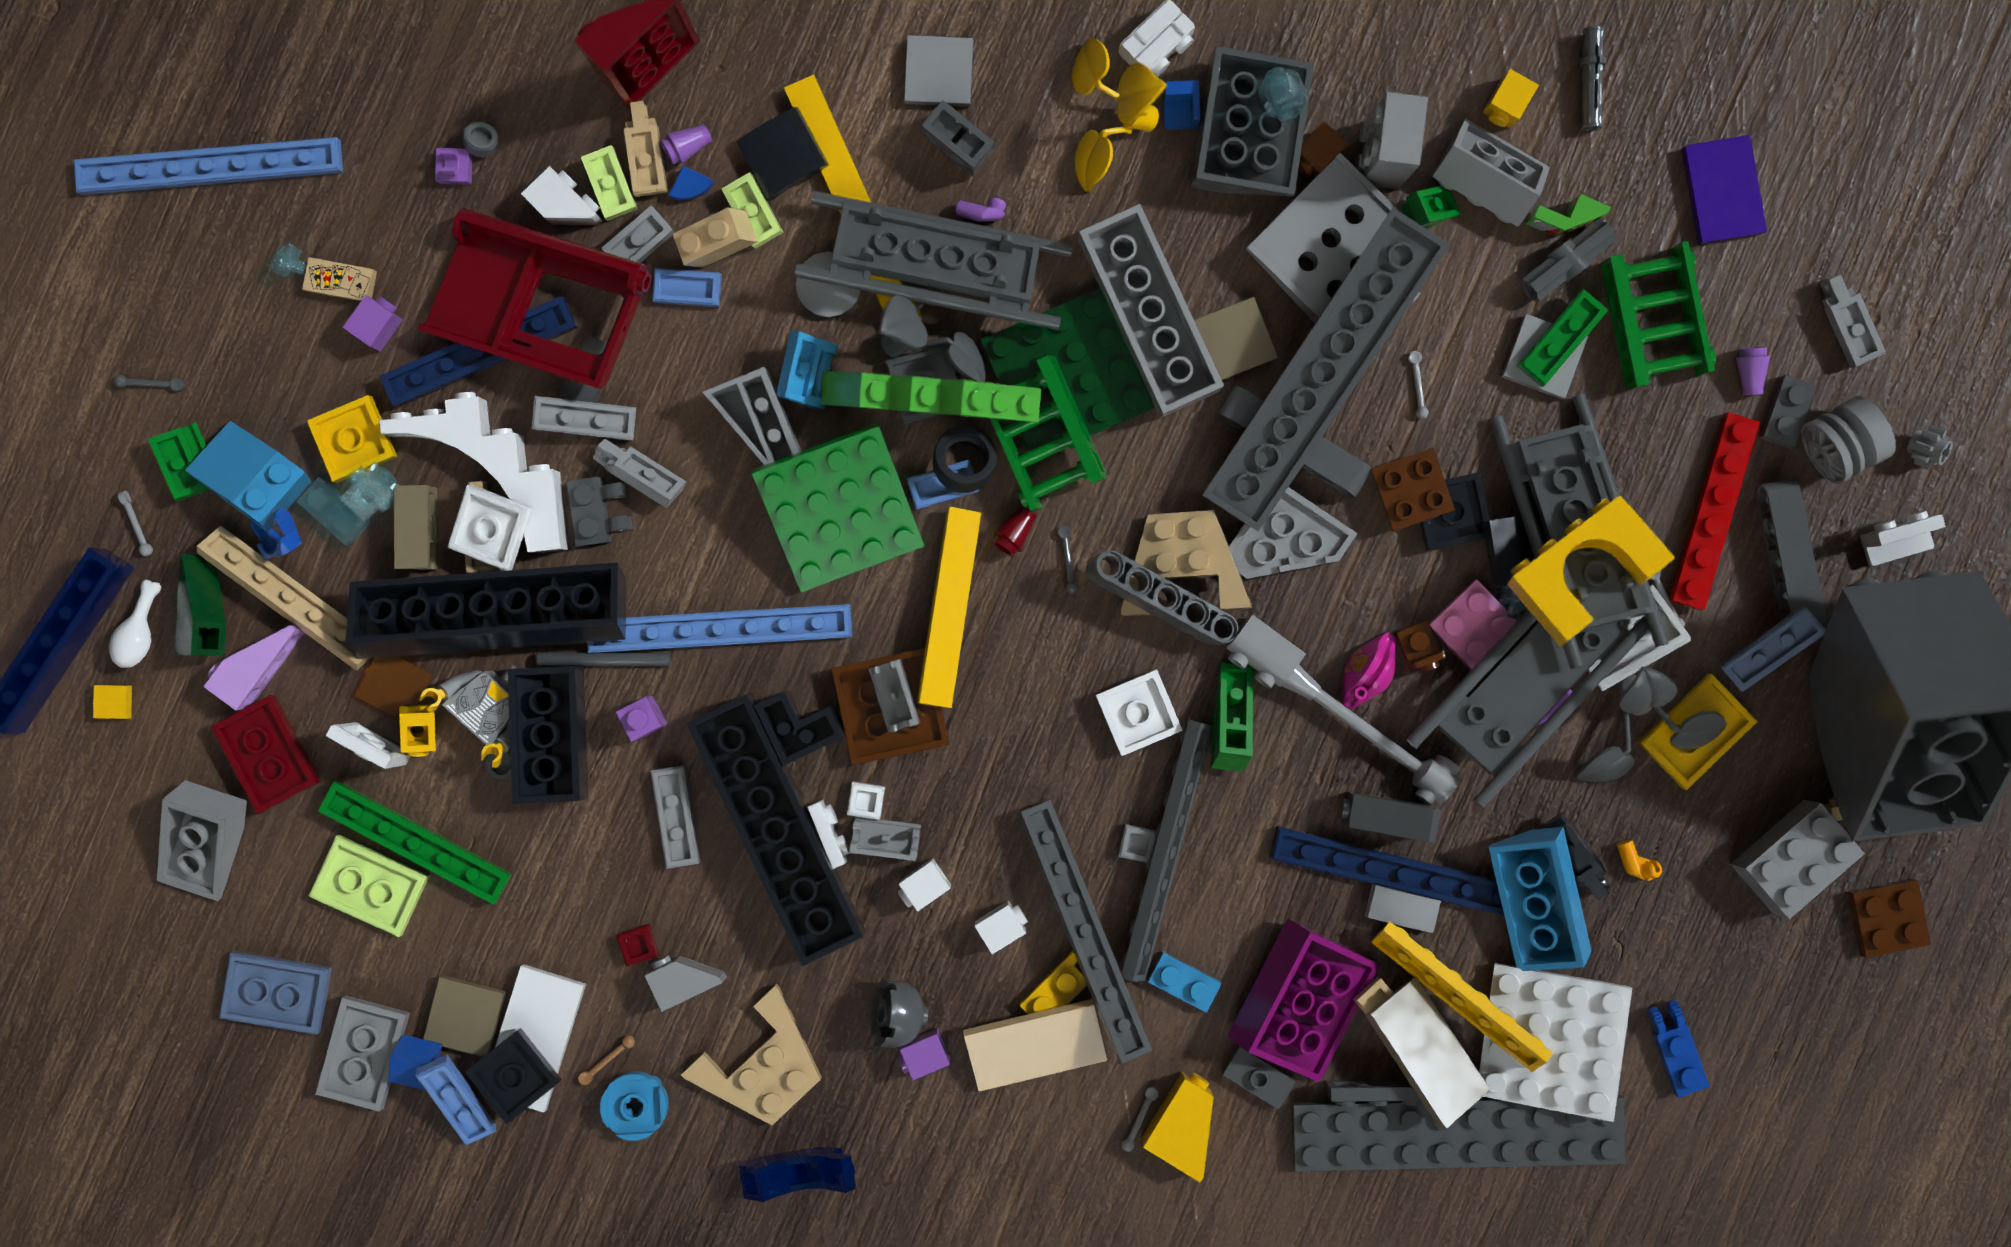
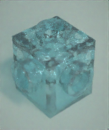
(369, 491)

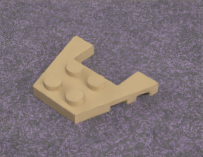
(1187, 548)
(772, 1076)

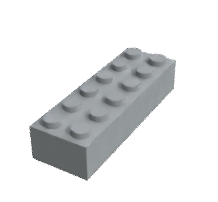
(1150, 311)

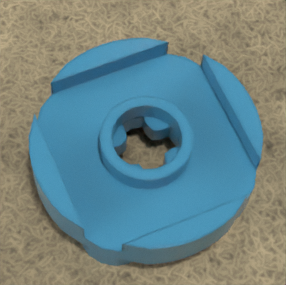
(621, 1119)

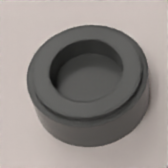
(480, 139)
(503, 771)

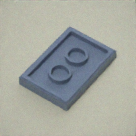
(275, 992)

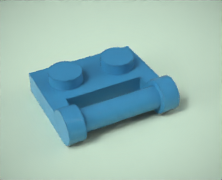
(803, 369)

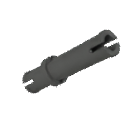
(1592, 76)

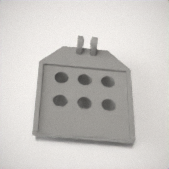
(1300, 228)

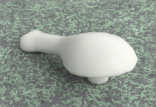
(133, 637)

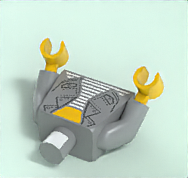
(481, 705)

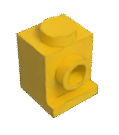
(417, 744)

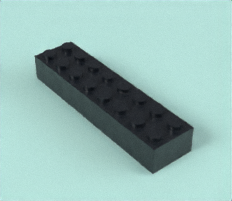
(486, 610)
(776, 830)

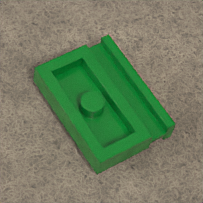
(174, 453)

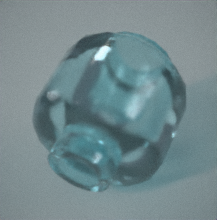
(1283, 94)

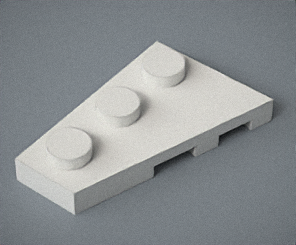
(1644, 651)

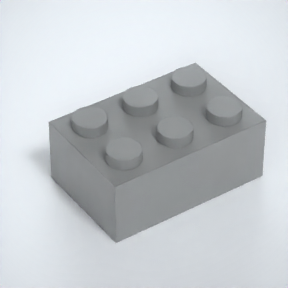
(1392, 140)
(1797, 858)

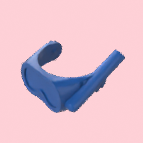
(273, 544)

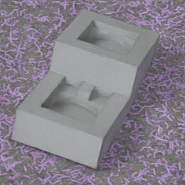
(1402, 908)

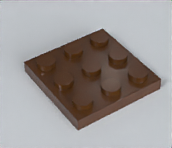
(863, 716)

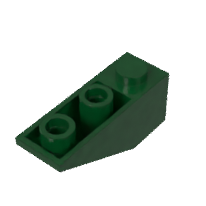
(199, 609)

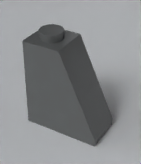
(1390, 816)

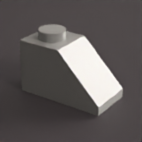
(680, 980)

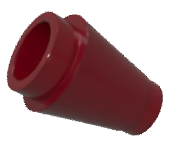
(1013, 533)

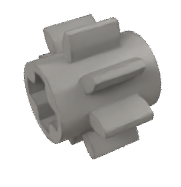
(1929, 447)

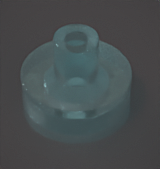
(288, 260)
(1510, 600)

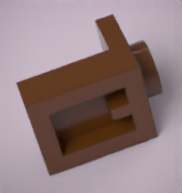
(1419, 647)

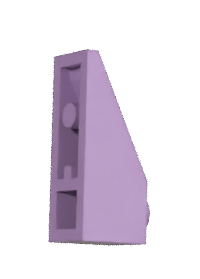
(246, 673)

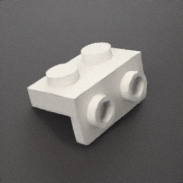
(1900, 540)

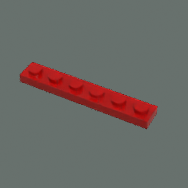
(1714, 511)

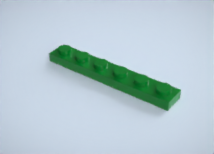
(415, 842)

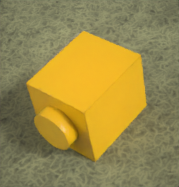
(1510, 99)

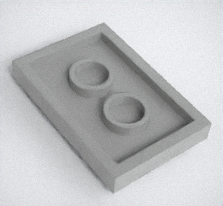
(360, 1053)

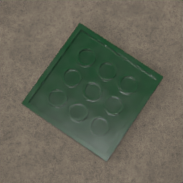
(1090, 358)

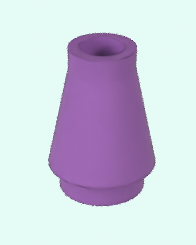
(685, 143)
(1752, 368)

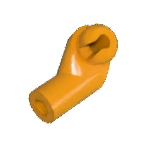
(1636, 865)

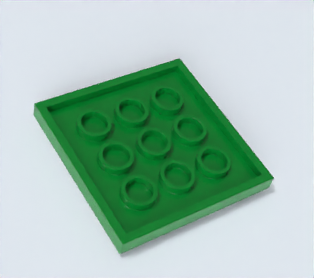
(838, 507)

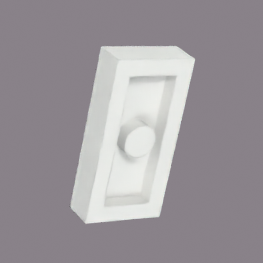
(835, 846)

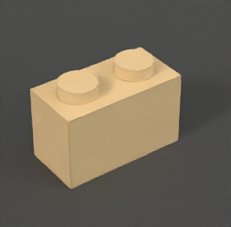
(715, 237)

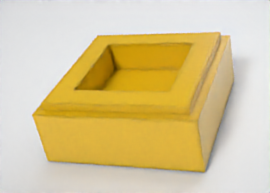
(112, 701)

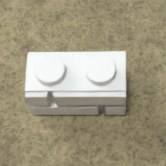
(1158, 38)

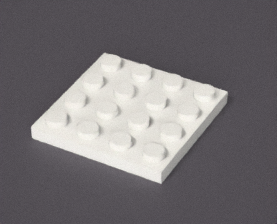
(1575, 1020)

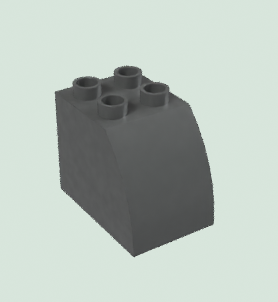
(1915, 704)

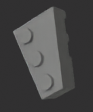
(756, 414)

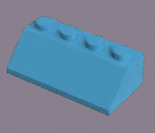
(1541, 900)

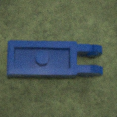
(1678, 1051)

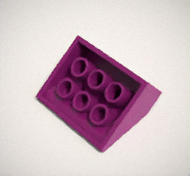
(1302, 1001)

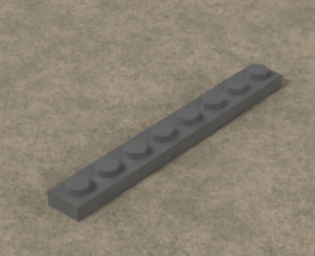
(1163, 861)
(1085, 932)

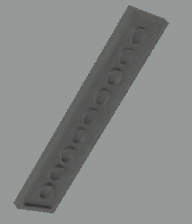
(1326, 369)
(1484, 1136)

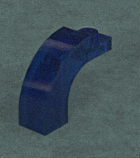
(797, 1171)

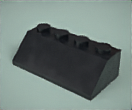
(548, 734)

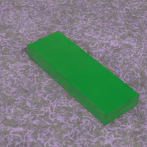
(1562, 338)

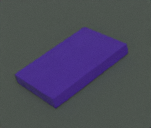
(1724, 189)

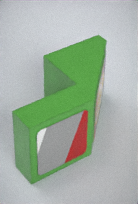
(1579, 213)

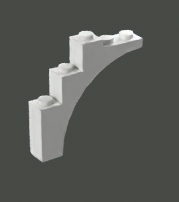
(502, 455)

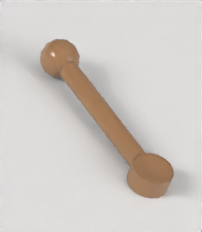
(587, 1076)

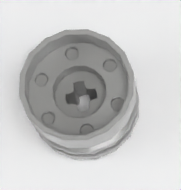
(1848, 439)

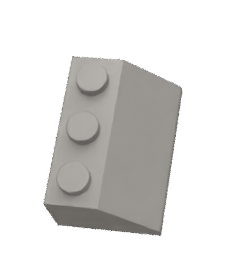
(1491, 173)

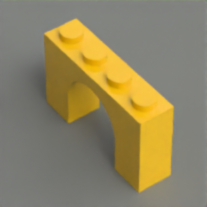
(1611, 528)

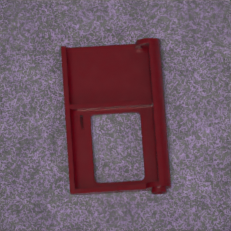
(496, 280)

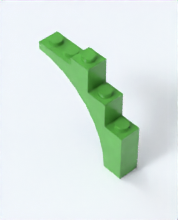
(930, 395)

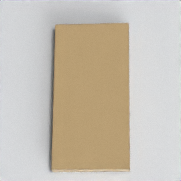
(1035, 1045)

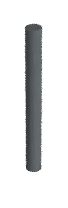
(603, 659)

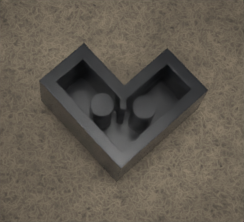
(796, 736)

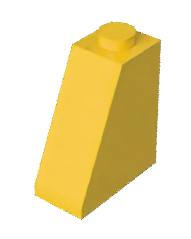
(1182, 1126)

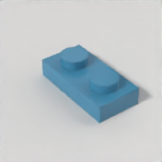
(1184, 981)

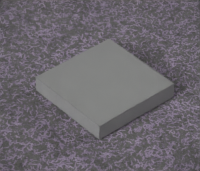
(938, 70)
(1527, 335)

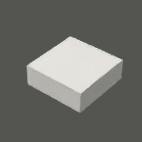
(866, 800)

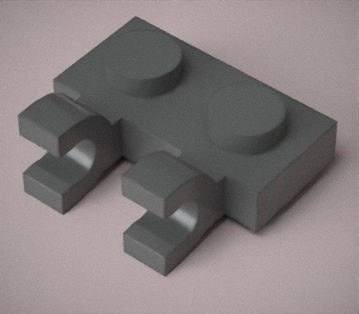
(590, 510)

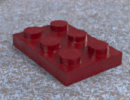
(265, 754)

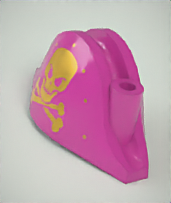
(1368, 671)

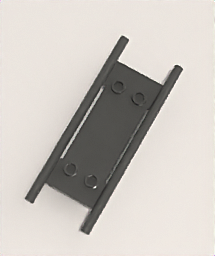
(936, 255)
(1567, 481)
(1521, 694)

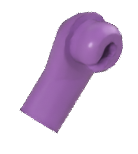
(981, 213)

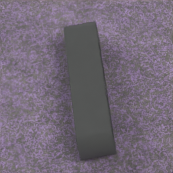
(1326, 460)
(1789, 548)
(1177, 598)

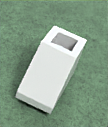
(558, 202)

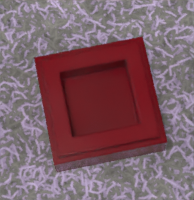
(637, 945)

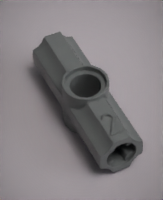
(1568, 260)

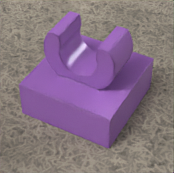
(453, 166)

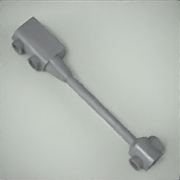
(1279, 663)

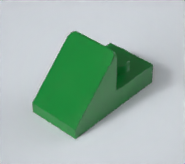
(1431, 206)

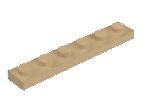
(279, 592)

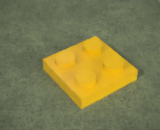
(351, 438)

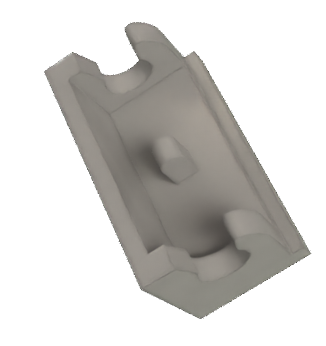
(894, 695)
(885, 838)

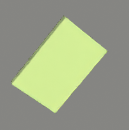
(369, 885)

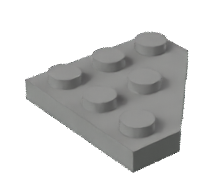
(1290, 539)

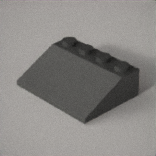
(1236, 139)

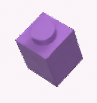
(373, 322)
(641, 718)
(924, 1054)

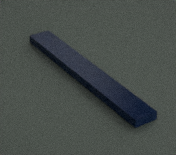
(1386, 870)

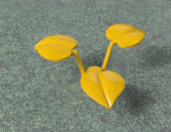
(1137, 92)

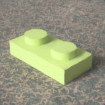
(609, 183)
(747, 196)

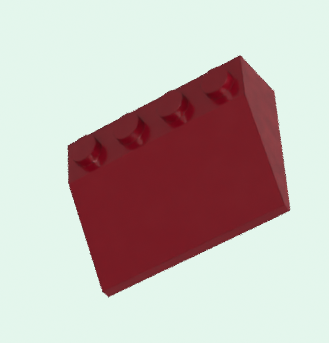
(637, 46)

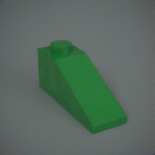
(1233, 719)

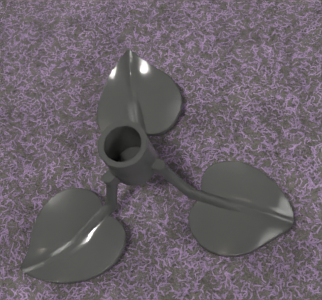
(904, 331)
(1638, 696)

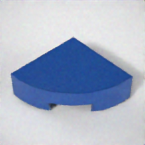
(690, 185)

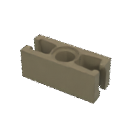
(415, 527)

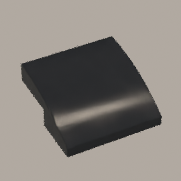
(782, 153)

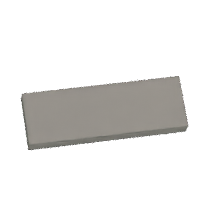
(583, 418)
(675, 816)

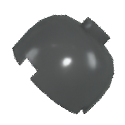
(898, 1014)

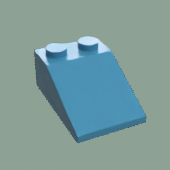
(249, 475)

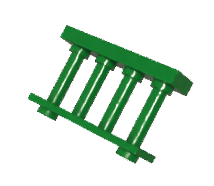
(1624, 307)
(1075, 437)

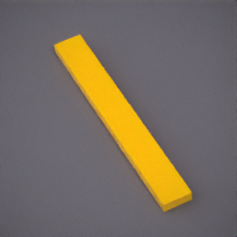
(841, 172)

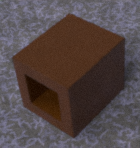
(1320, 150)

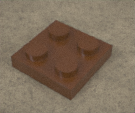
(1889, 918)

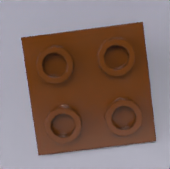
(1413, 489)

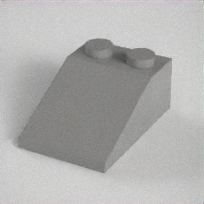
(199, 839)

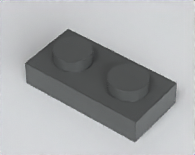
(1787, 411)

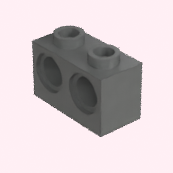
(958, 138)

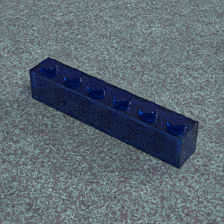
(59, 637)

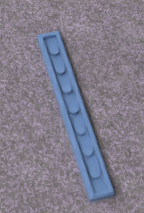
(208, 166)
(731, 628)

